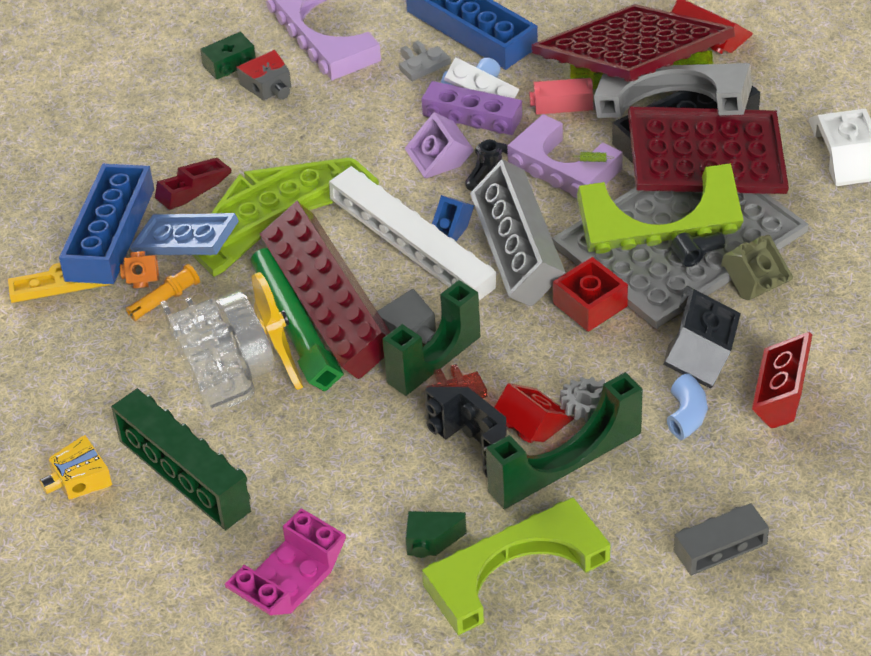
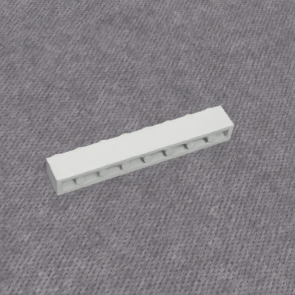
(410, 232)

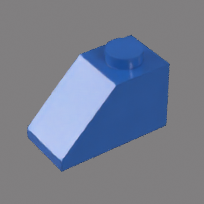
(452, 216)

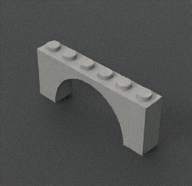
(724, 83)

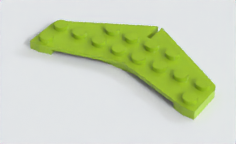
(268, 194)

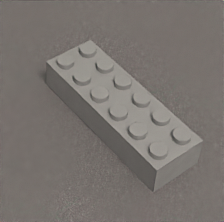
(517, 233)

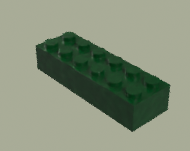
(182, 458)

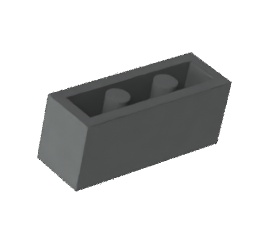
(721, 539)

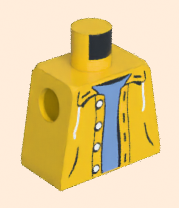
(76, 470)

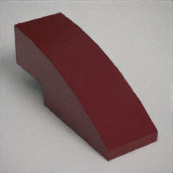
(191, 182)

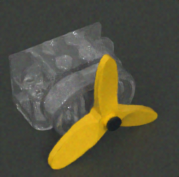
(228, 345)

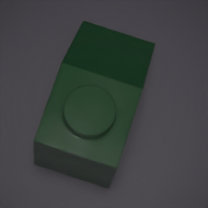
(433, 531)

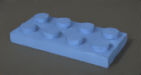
(185, 234)

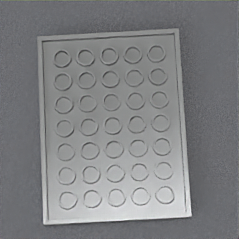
(655, 272)

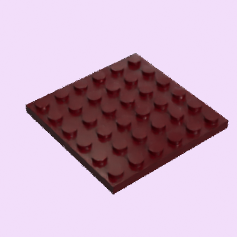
(633, 41)

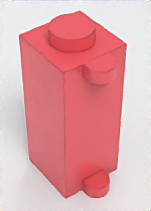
(562, 96)

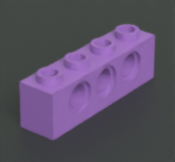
(473, 107)

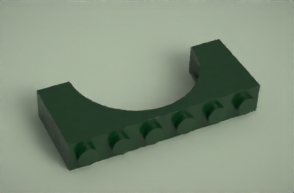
(616, 419)

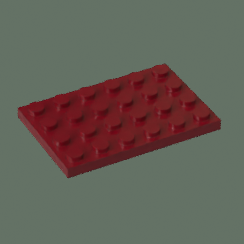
(678, 144)

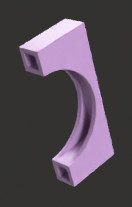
(333, 54)

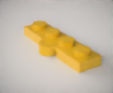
(44, 285)

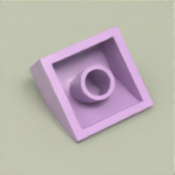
(438, 146)

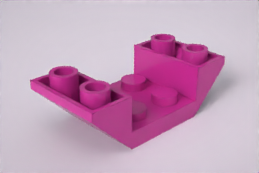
(292, 568)

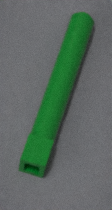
(315, 361)

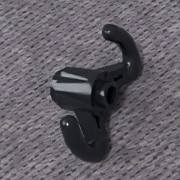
(488, 156)

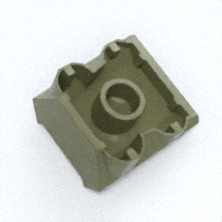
(756, 267)

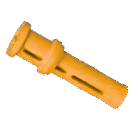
(172, 287)

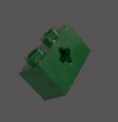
(227, 54)

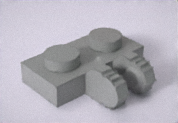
(423, 63)

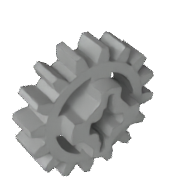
(581, 397)

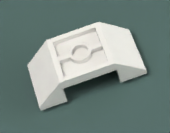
(848, 142)

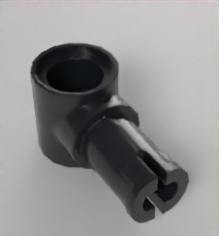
(692, 249)

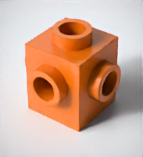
(150, 269)

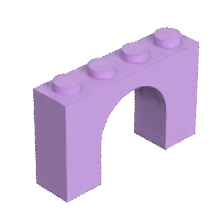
(541, 137)

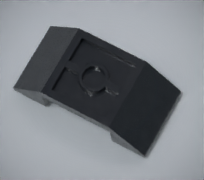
(703, 337)
(461, 408)

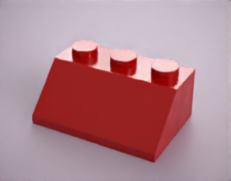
(689, 9)
(782, 380)

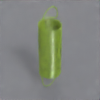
(594, 156)

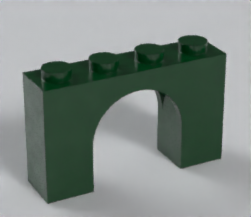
(410, 363)

